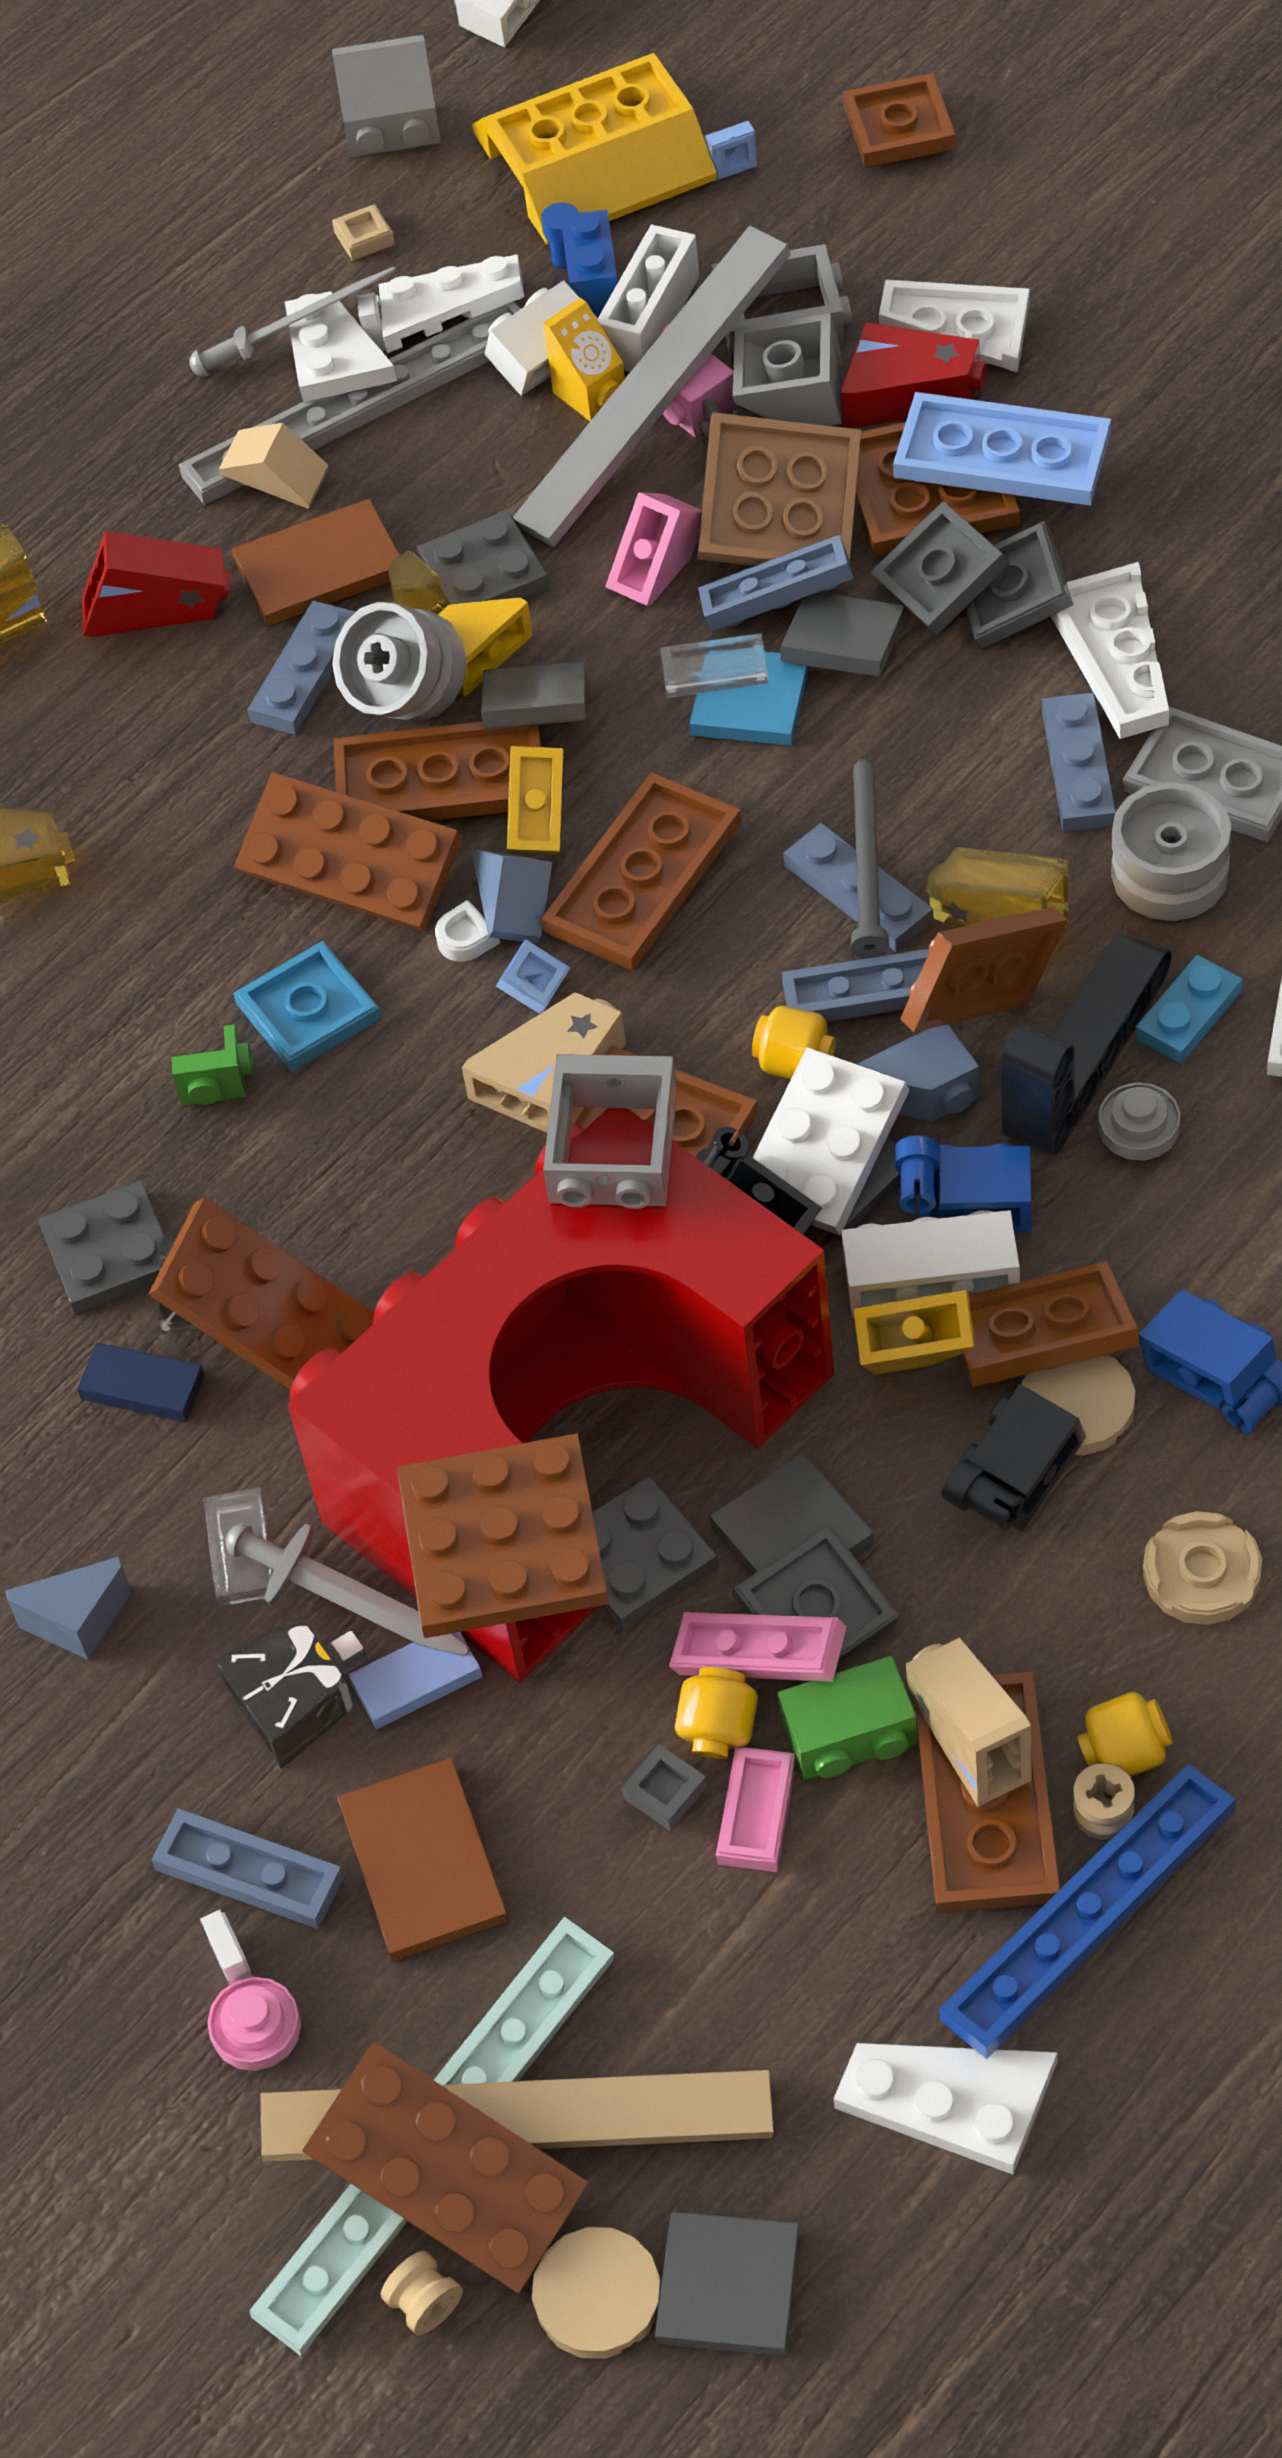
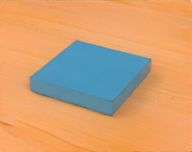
(754, 712)
(307, 1006)

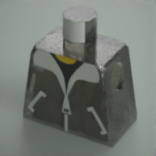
(291, 1686)

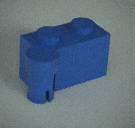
(585, 249)
(964, 1179)
(1214, 1358)

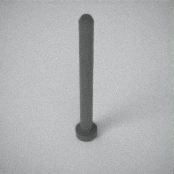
(870, 938)

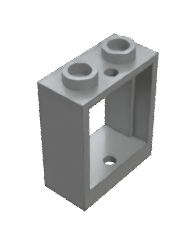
(802, 270)
(588, 1082)

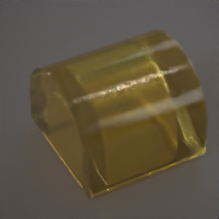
(415, 584)

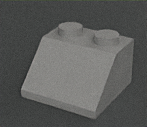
(386, 96)
(789, 370)

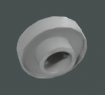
(1139, 1121)

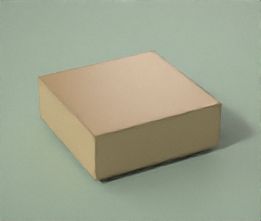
(363, 232)

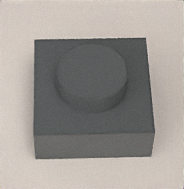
(664, 1787)

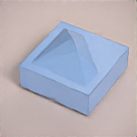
(732, 149)
(533, 976)

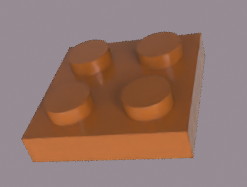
(899, 120)

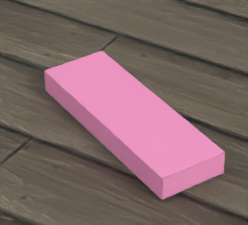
(759, 1645)

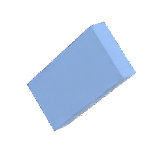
(411, 1680)

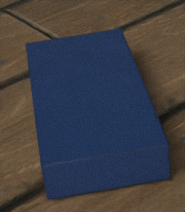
(141, 1382)

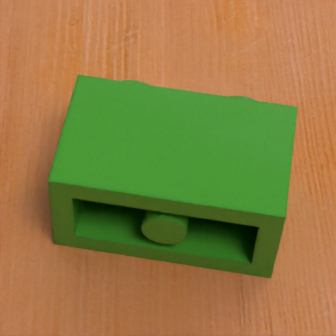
(848, 1719)

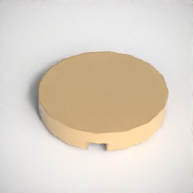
(1095, 1392)
(1202, 1568)
(596, 2292)

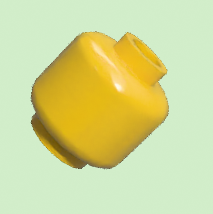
(784, 1037)
(716, 1712)
(1126, 1734)

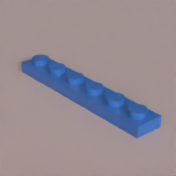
(1086, 1911)

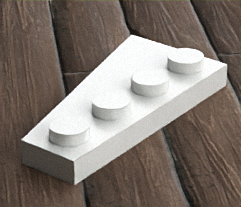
(1116, 648)

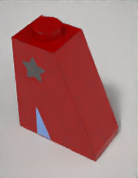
(901, 361)
(151, 584)

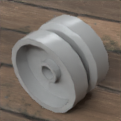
(399, 662)
(1170, 851)

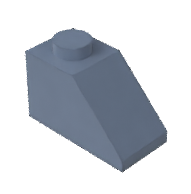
(936, 1070)

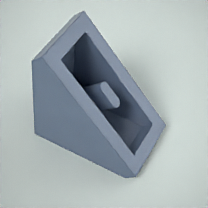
(512, 894)
(72, 1606)

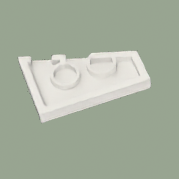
(432, 298)
(970, 311)
(334, 352)
(950, 2096)

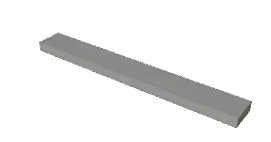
(651, 386)
(331, 417)

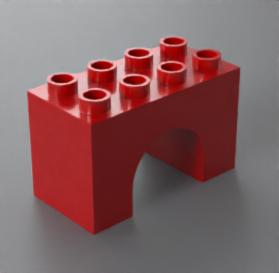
(549, 1311)

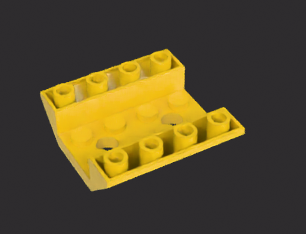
(602, 145)

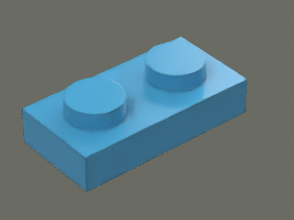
(1189, 1009)

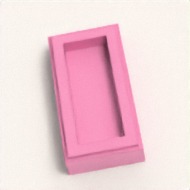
(756, 1809)

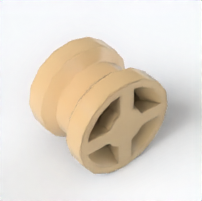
(1101, 1816)
(421, 2292)

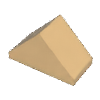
(275, 463)

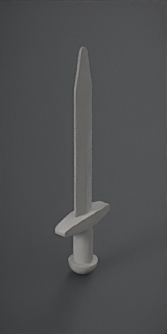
(242, 343)
(294, 1566)

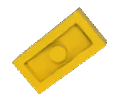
(534, 800)

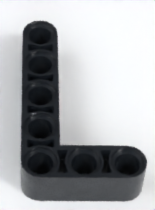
(1055, 1077)

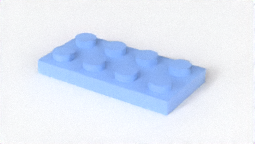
(1002, 448)

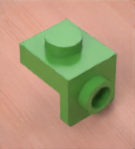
(214, 1074)

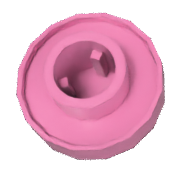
(254, 2023)

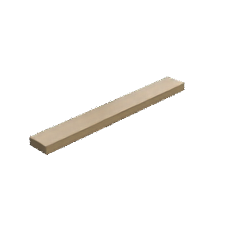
(570, 2111)

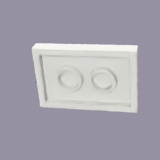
(831, 1132)

